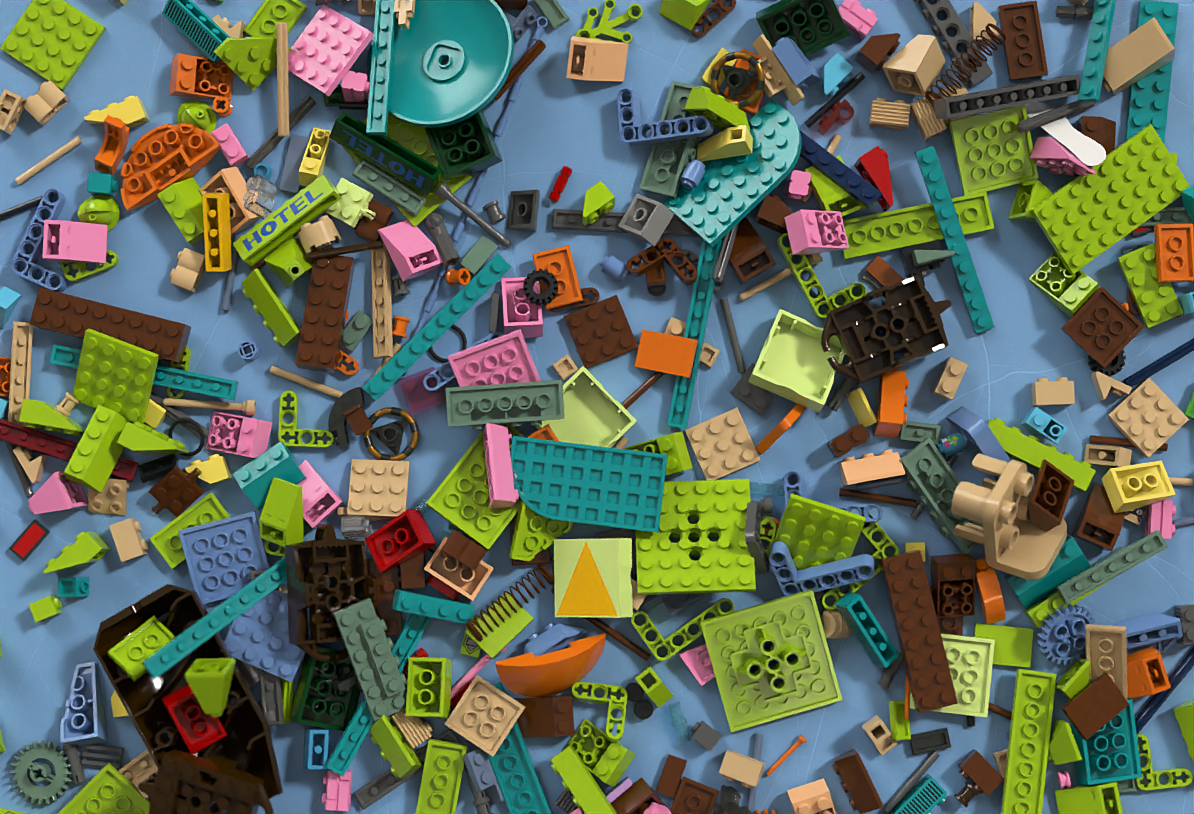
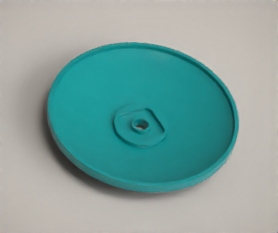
(479, 53)

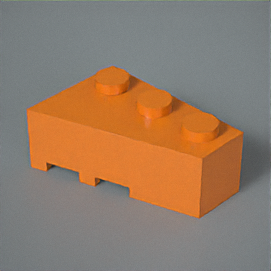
(891, 403)

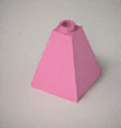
(57, 495)

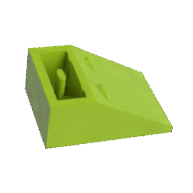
(831, 196)
(1064, 289)
(40, 414)
(147, 441)
(670, 444)
(282, 514)
(86, 550)
(601, 756)
(1089, 799)

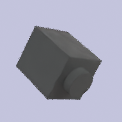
(705, 735)

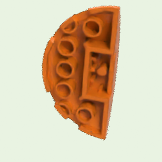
(164, 158)
(553, 671)

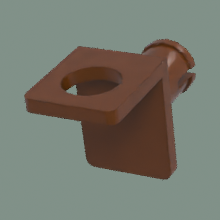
(358, 419)

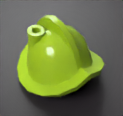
(198, 114)
(99, 210)

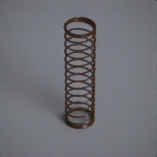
(992, 35)
(474, 631)

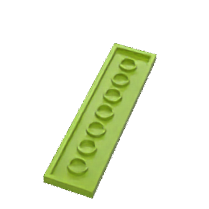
(912, 226)
(1028, 742)

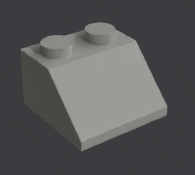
(646, 219)

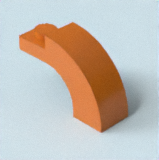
(113, 145)
(989, 592)

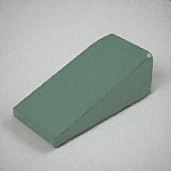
(478, 255)
(924, 257)

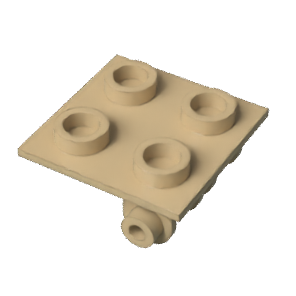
(112, 500)

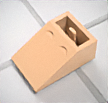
(596, 60)
(811, 798)

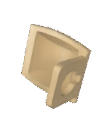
(835, 625)

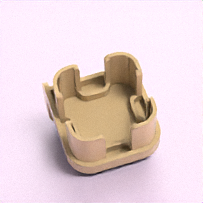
(1007, 532)

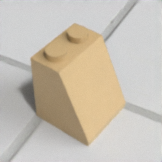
(915, 66)

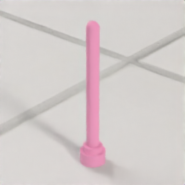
(472, 672)

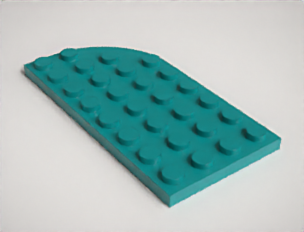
(741, 182)
(590, 483)

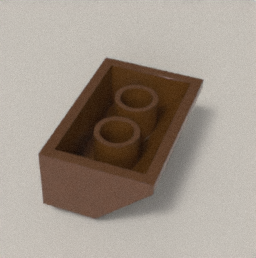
(1099, 130)
(1049, 496)
(857, 782)
(636, 799)

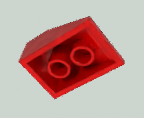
(875, 170)
(400, 540)
(191, 721)

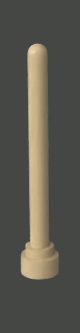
(812, 258)
(247, 407)

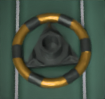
(738, 78)
(392, 434)

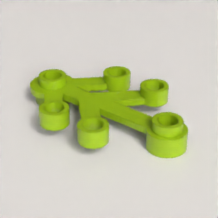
(606, 27)

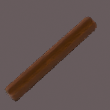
(521, 66)

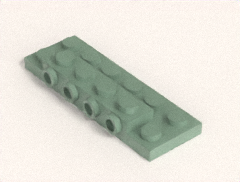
(670, 158)
(505, 404)
(936, 485)
(372, 658)

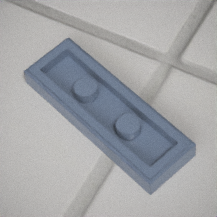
(293, 161)

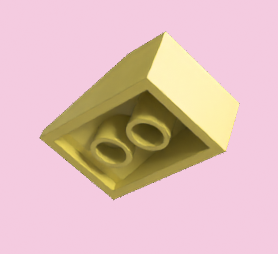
(1137, 486)

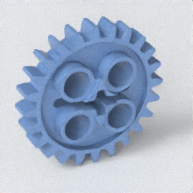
(1064, 634)

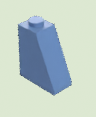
(796, 63)

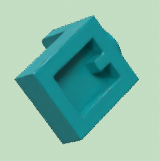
(73, 586)

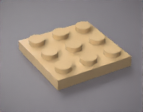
(1147, 417)
(722, 445)
(378, 488)
(485, 715)

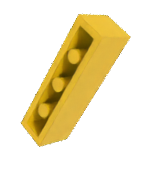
(217, 232)

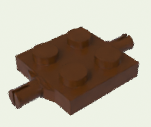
(176, 491)

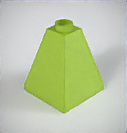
(1027, 197)
(289, 262)
(211, 683)

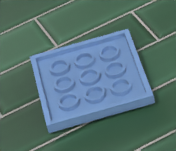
(223, 555)
(262, 637)

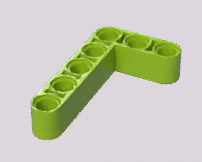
(812, 281)
(879, 548)
(683, 630)

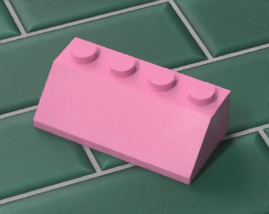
(499, 466)

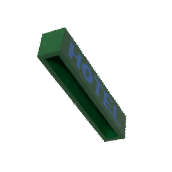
(385, 154)

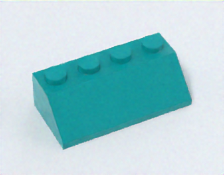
(1066, 565)

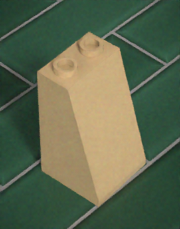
(1137, 56)

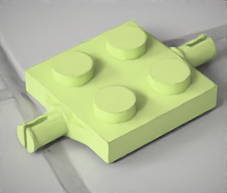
(352, 204)

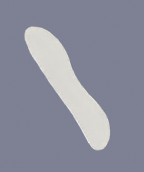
(1082, 146)

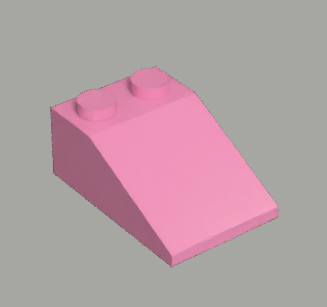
(519, 311)

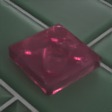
(416, 396)

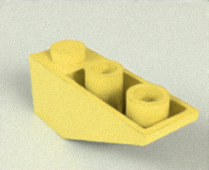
(130, 111)
(725, 144)
(314, 157)

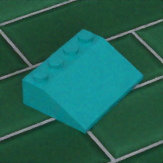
(1110, 752)

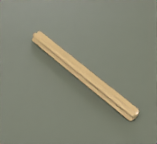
(282, 79)

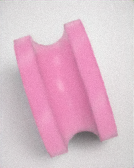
(1063, 779)

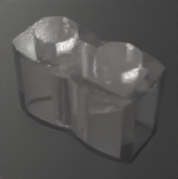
(259, 196)
(355, 527)

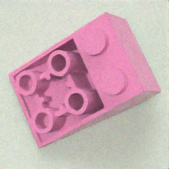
(1058, 158)
(816, 232)
(74, 242)
(410, 250)
(238, 435)
(317, 496)

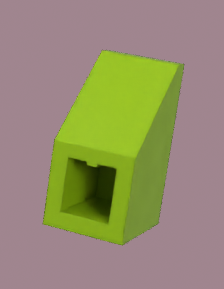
(597, 201)
(654, 686)

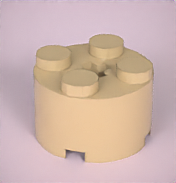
(319, 235)

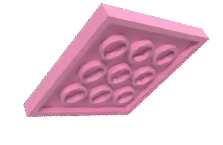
(327, 49)
(495, 362)

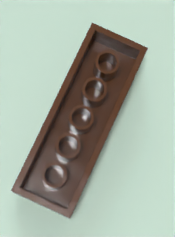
(325, 313)

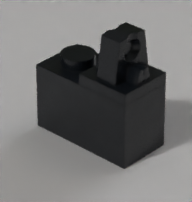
(908, 263)

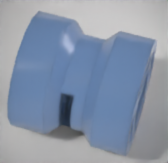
(252, 351)

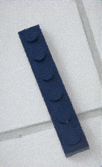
(838, 172)

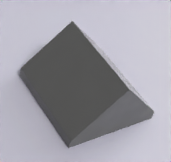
(523, 210)

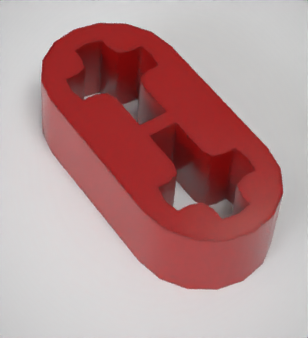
(443, 587)

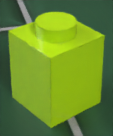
(45, 608)

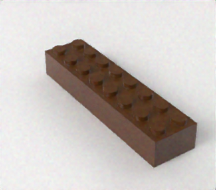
(75, 315)
(918, 631)

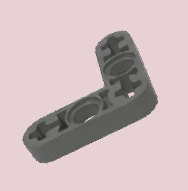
(752, 537)

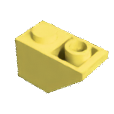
(213, 470)

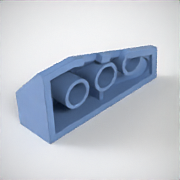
(84, 714)

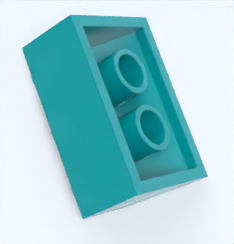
(258, 474)

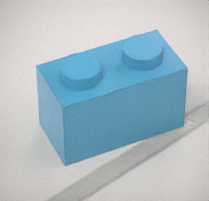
(315, 749)

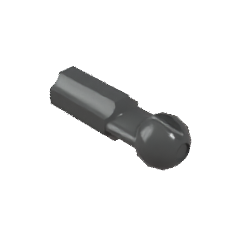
(442, 239)

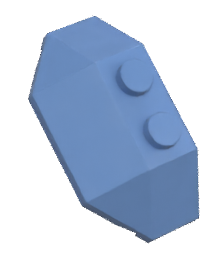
(1151, 630)
(553, 639)

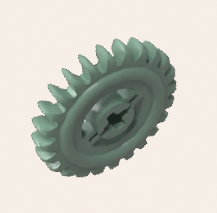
(26, 762)

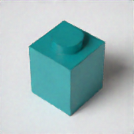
(102, 184)

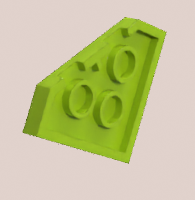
(250, 58)
(534, 533)

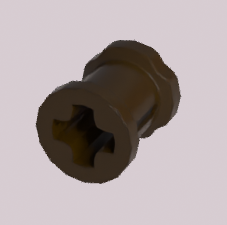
(966, 794)

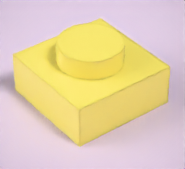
(916, 546)

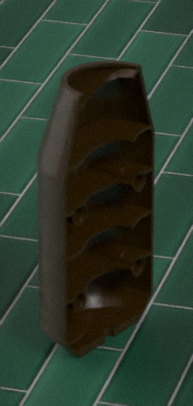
(246, 726)

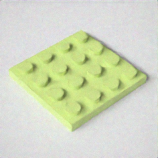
(971, 671)

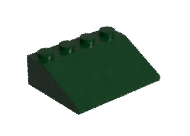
(806, 22)
(464, 146)
(316, 699)

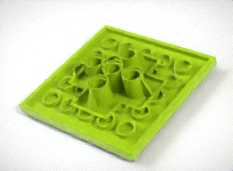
(722, 565)
(737, 644)

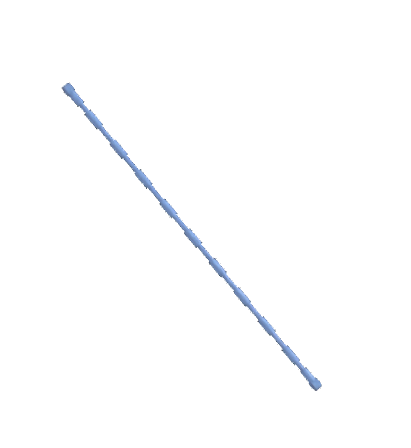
(475, 190)

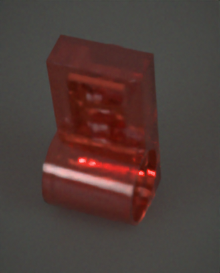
(826, 122)

